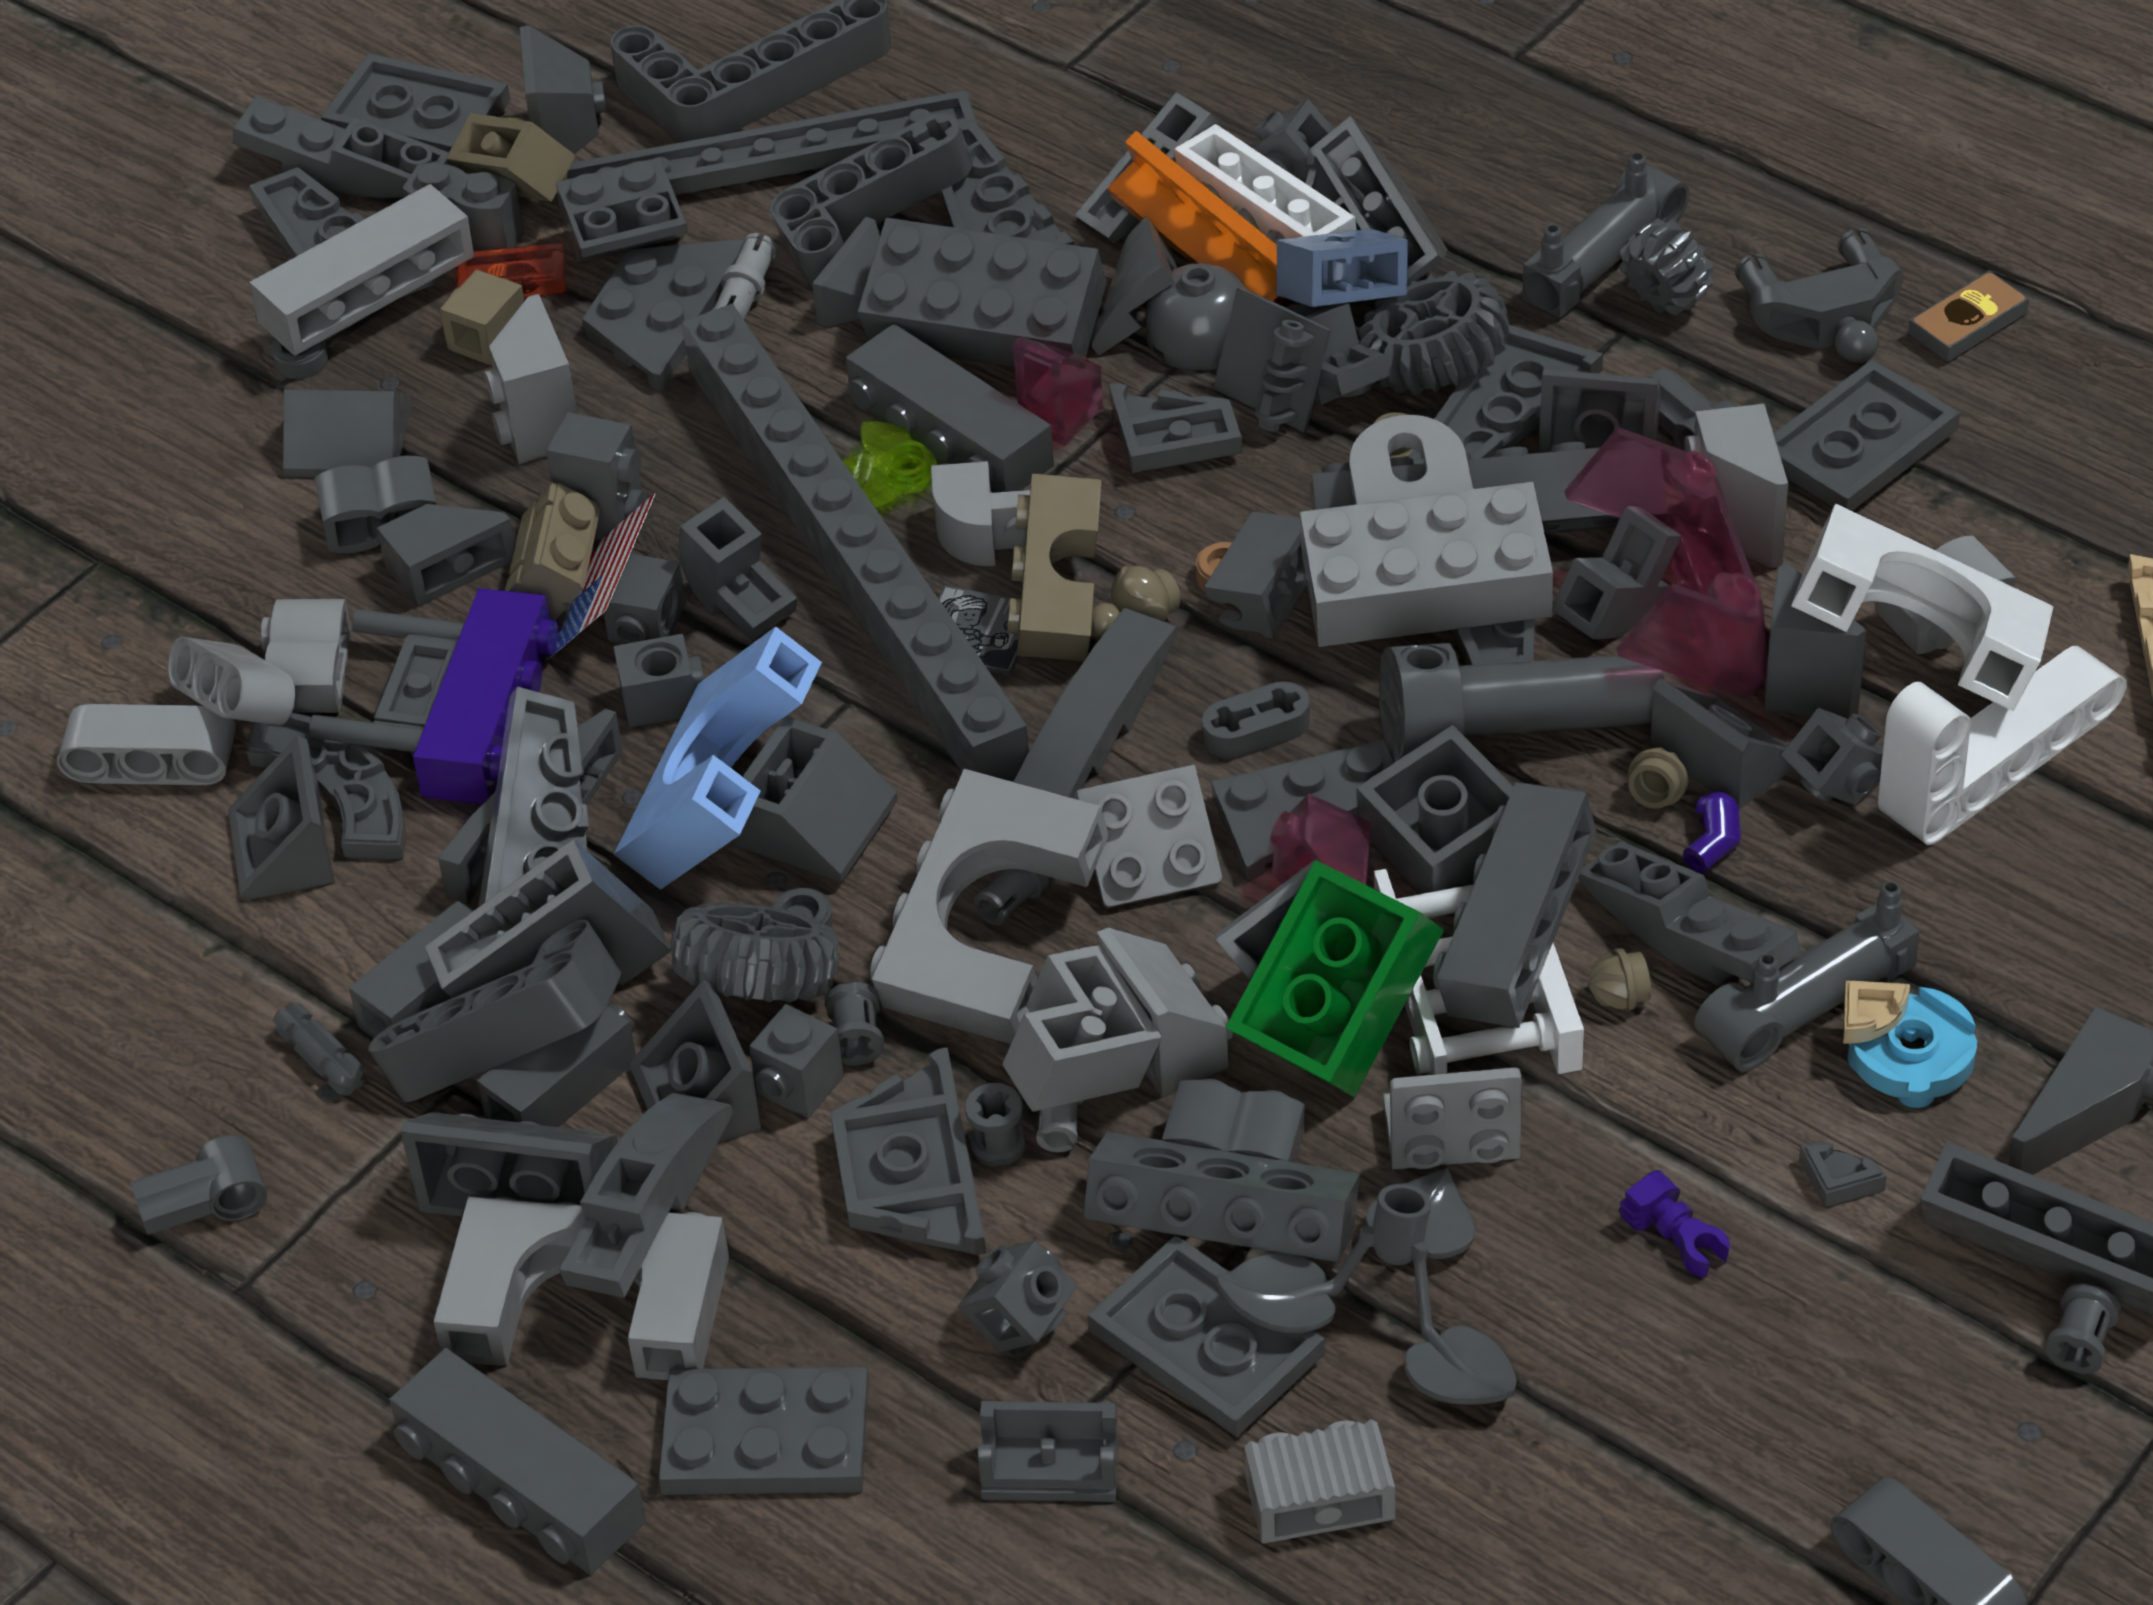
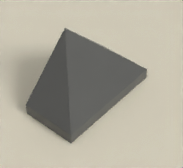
(844, 278)

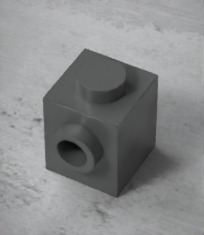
(796, 1061)

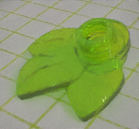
(890, 464)

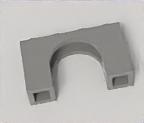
(981, 830)
(516, 1245)

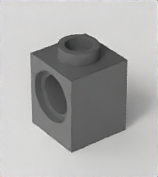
(645, 600)
(656, 679)

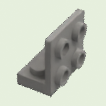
(1155, 838)
(1454, 1118)

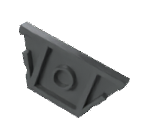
(651, 296)
(909, 1161)

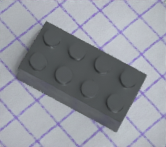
(981, 291)

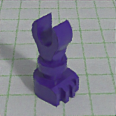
(1655, 1200)

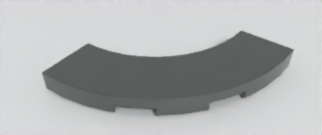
(351, 779)

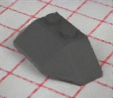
(1364, 183)

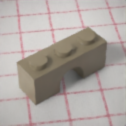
(1060, 523)

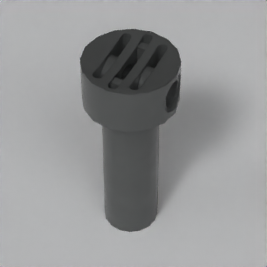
(1428, 692)

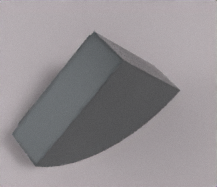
(1840, 1175)

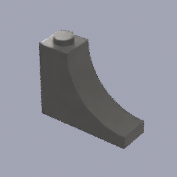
(517, 921)

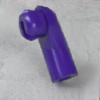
(1721, 829)

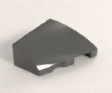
(1139, 275)

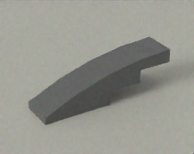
(1098, 704)
(465, 856)

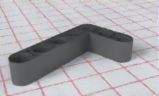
(752, 79)

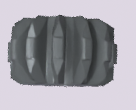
(1666, 266)

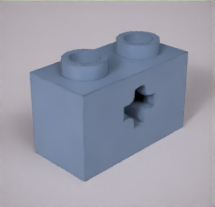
(1342, 267)

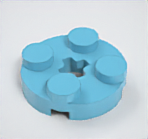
(1927, 1072)

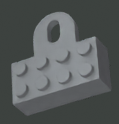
(1425, 548)

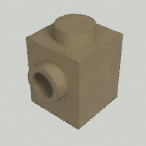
(479, 313)

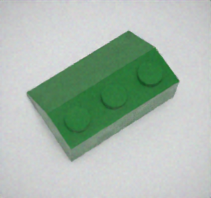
(1335, 978)

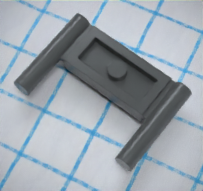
(410, 687)

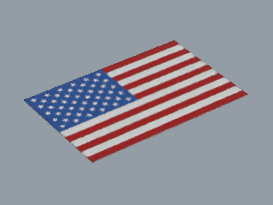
(602, 575)

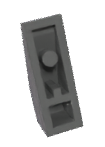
(1169, 129)
(2089, 1094)

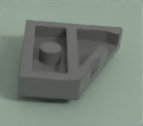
(1173, 428)

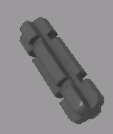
(319, 1048)

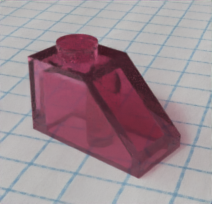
(1057, 387)
(1322, 834)

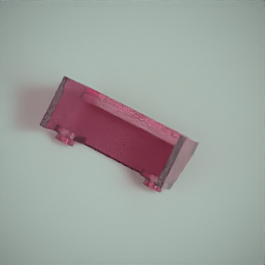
(1715, 616)

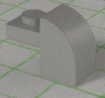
(970, 517)

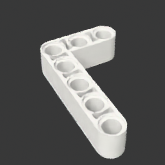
(1950, 766)

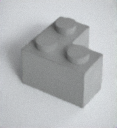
(1080, 1033)

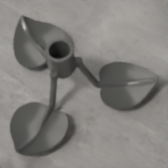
(1402, 1225)

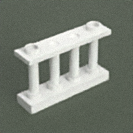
(1553, 1027)

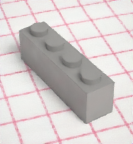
(362, 269)

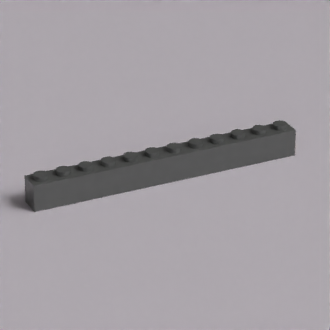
(855, 547)

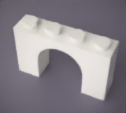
(1990, 621)

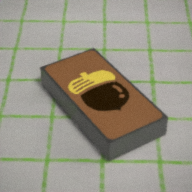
(1968, 316)

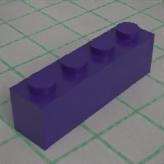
(465, 730)

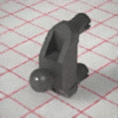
(1827, 307)

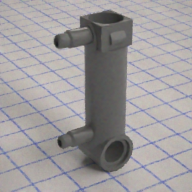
(1572, 263)
(1752, 1020)

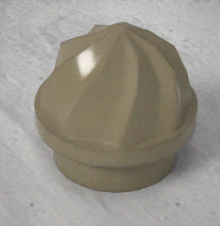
(1657, 778)
(1620, 980)

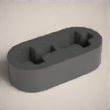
(1256, 720)

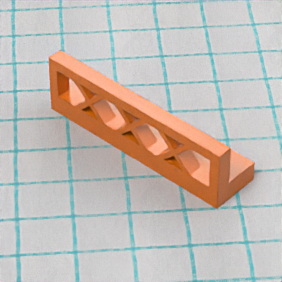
(1195, 218)

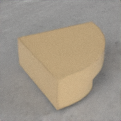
(1872, 1009)

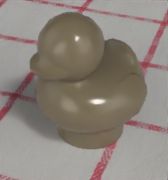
(1139, 590)

